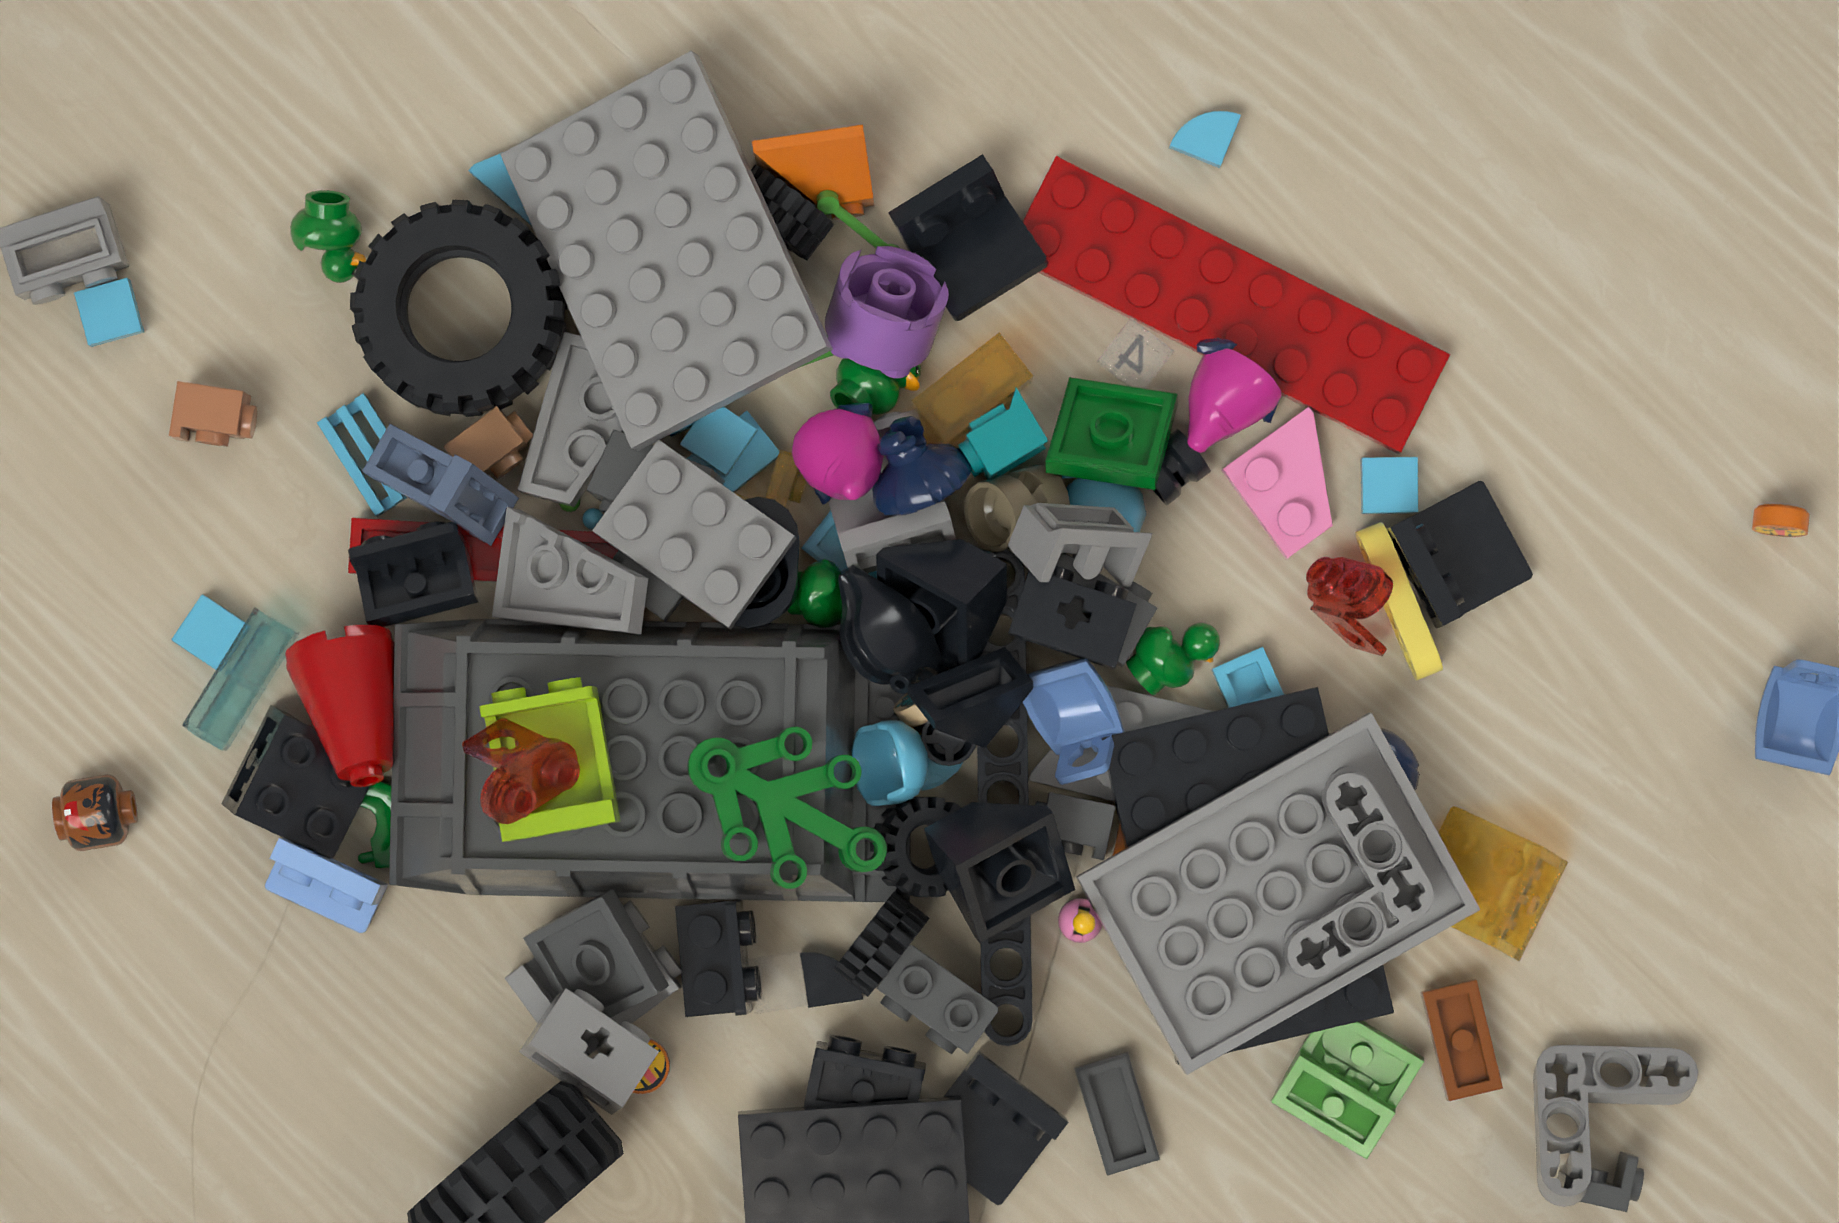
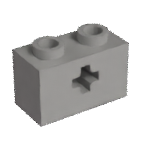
(560, 1046)

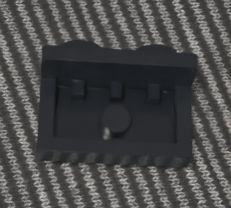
(414, 574)
(851, 1075)

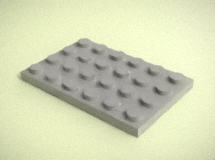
(666, 251)
(1222, 889)

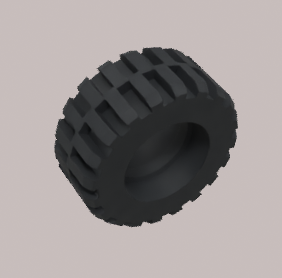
(397, 265)
(527, 1165)

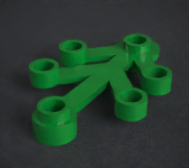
(778, 801)

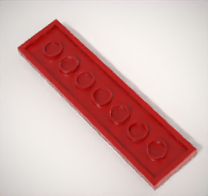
(1208, 289)

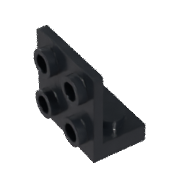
(969, 237)
(1459, 554)
(292, 786)
(715, 958)
(1002, 1127)

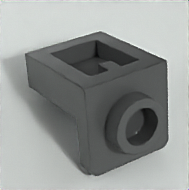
(1616, 1196)

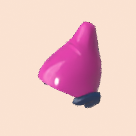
(1227, 394)
(839, 452)

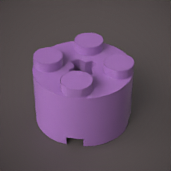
(885, 310)

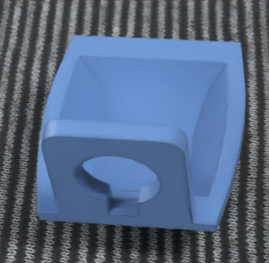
(1073, 714)
(1800, 717)

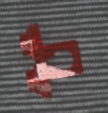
(1347, 592)
(524, 775)

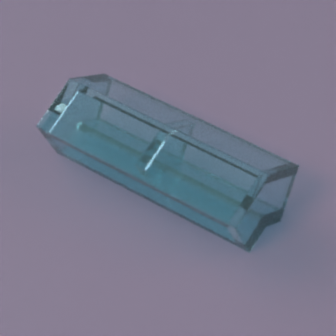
(240, 679)

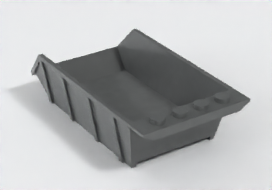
(656, 704)

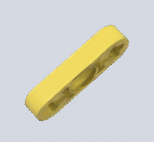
(1402, 605)

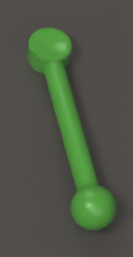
(829, 204)

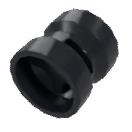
(1178, 468)
(953, 751)

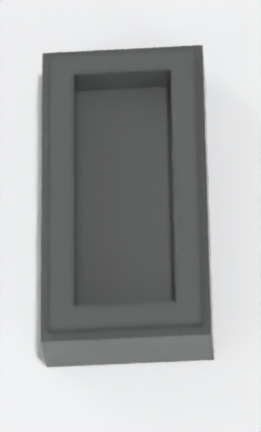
(1117, 1113)

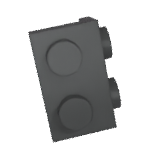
(938, 999)

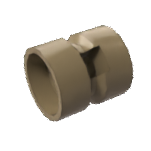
(996, 503)

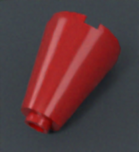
(349, 698)

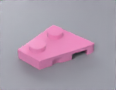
(1285, 484)

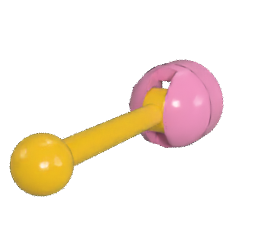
(1078, 920)

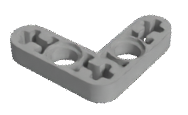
(1375, 898)
(1587, 1087)

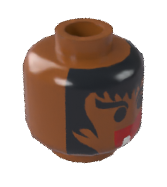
(94, 812)

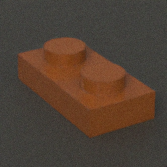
(1461, 1040)

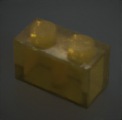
(972, 389)

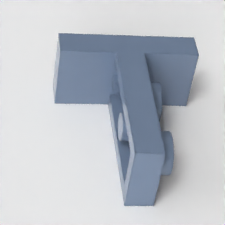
(441, 483)

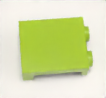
(576, 718)

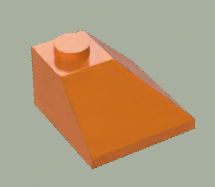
(821, 162)

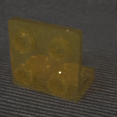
(1506, 877)

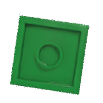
(1111, 433)

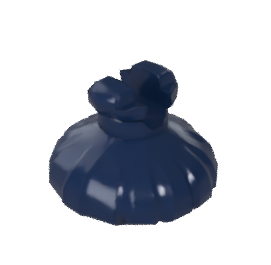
(916, 471)

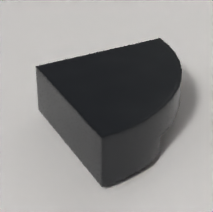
(823, 984)

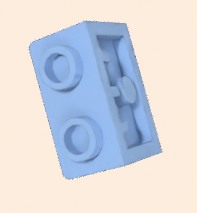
(324, 885)

